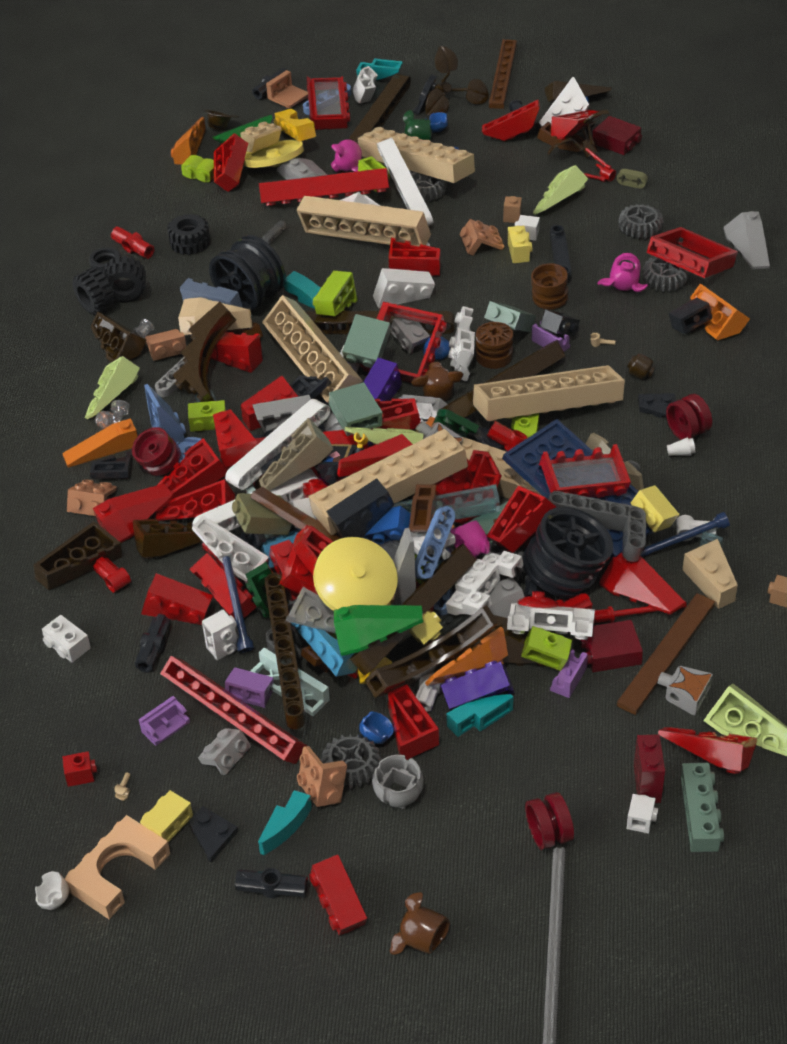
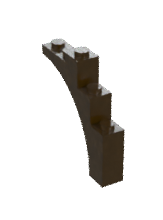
(197, 354)
(433, 656)

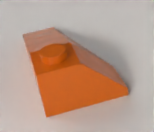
(189, 142)
(725, 318)
(108, 441)
(489, 649)

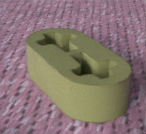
(632, 178)

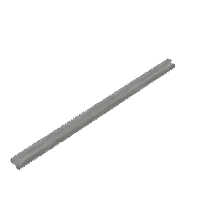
(554, 938)

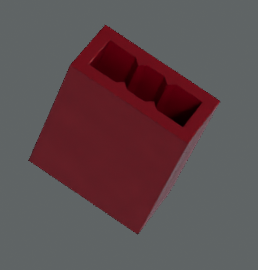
(617, 135)
(612, 646)
(649, 766)

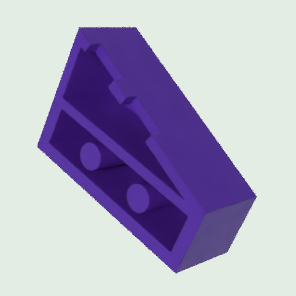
(477, 685)

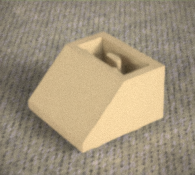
(261, 136)

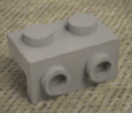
(408, 333)
(225, 750)

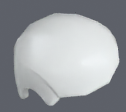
(52, 891)

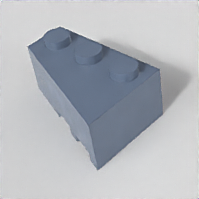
(194, 290)

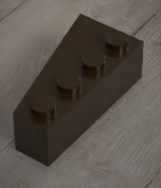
(77, 556)

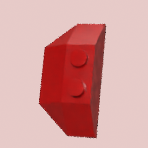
(512, 123)
(480, 473)

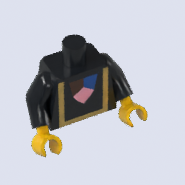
(329, 466)

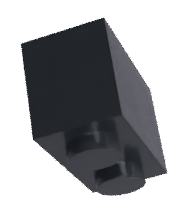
(690, 315)
(560, 323)

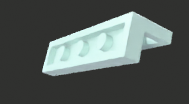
(310, 686)

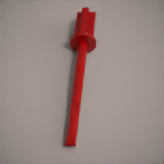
(609, 614)

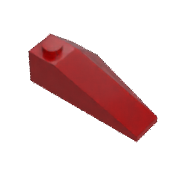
(569, 124)
(371, 455)
(195, 471)
(726, 752)

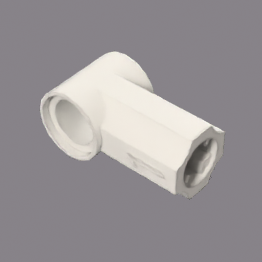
(687, 522)
(427, 694)

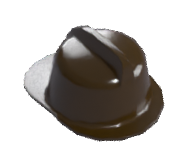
(218, 120)

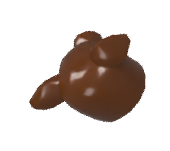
(438, 381)
(419, 927)

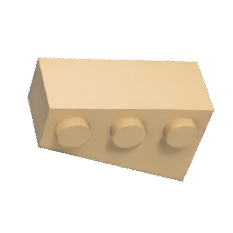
(711, 573)

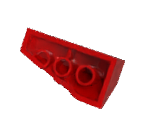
(197, 502)
(118, 513)
(641, 584)

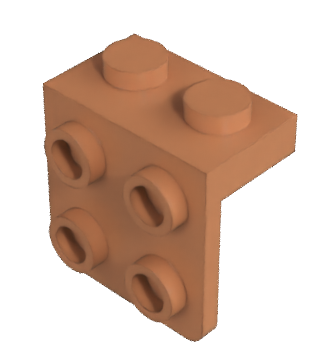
(283, 92)
(476, 233)
(166, 344)
(88, 495)
(321, 780)

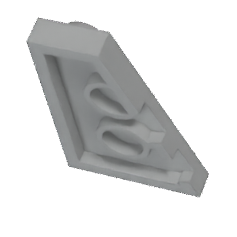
(311, 612)

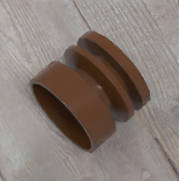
(549, 286)
(494, 345)

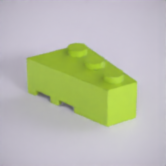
(335, 294)

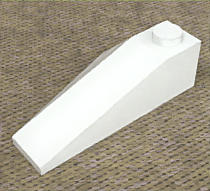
(224, 543)

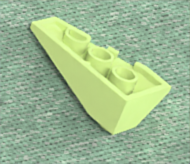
(562, 186)
(112, 382)
(379, 435)
(744, 716)

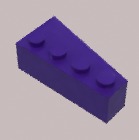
(383, 379)

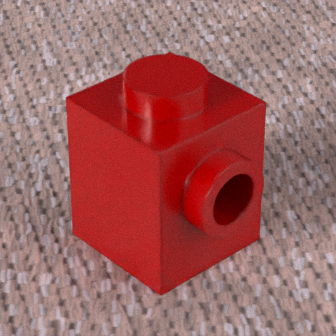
(79, 768)

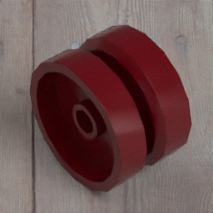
(689, 417)
(156, 451)
(549, 820)

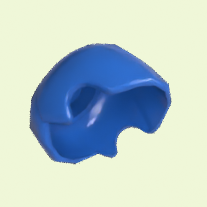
(438, 121)
(441, 352)
(376, 728)

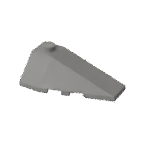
(748, 238)

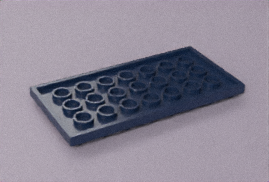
(555, 438)

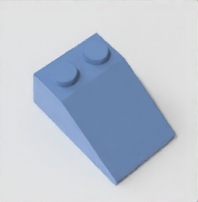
(163, 416)

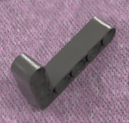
(613, 516)

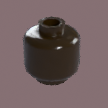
(640, 366)

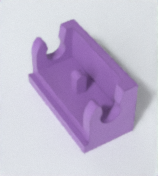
(544, 337)
(570, 675)
(249, 686)
(164, 721)

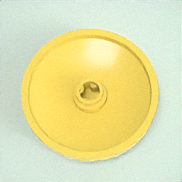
(274, 155)
(354, 574)

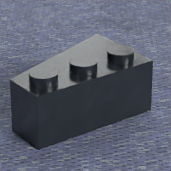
(361, 510)

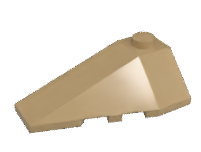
(196, 308)

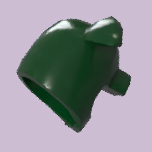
(417, 127)

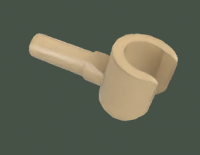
(596, 341)
(121, 791)

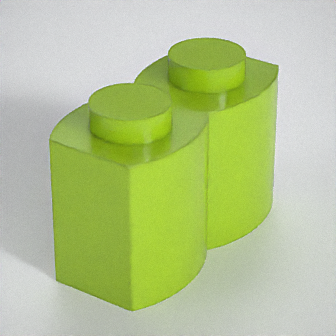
(198, 168)

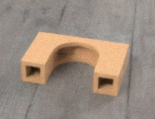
(127, 839)

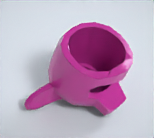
(346, 156)
(624, 276)
(473, 537)

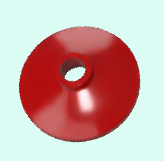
(537, 600)

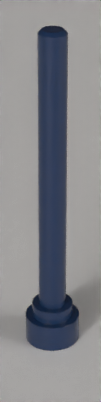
(720, 521)
(244, 643)

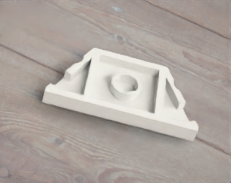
(568, 101)

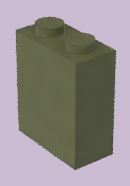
(258, 519)

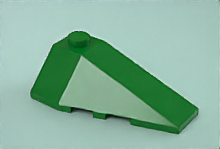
(364, 624)

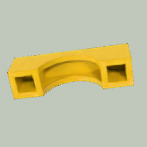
(296, 128)

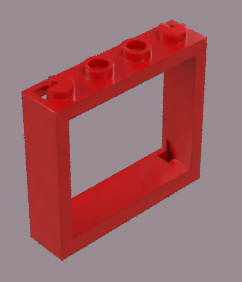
(665, 248)
(389, 309)

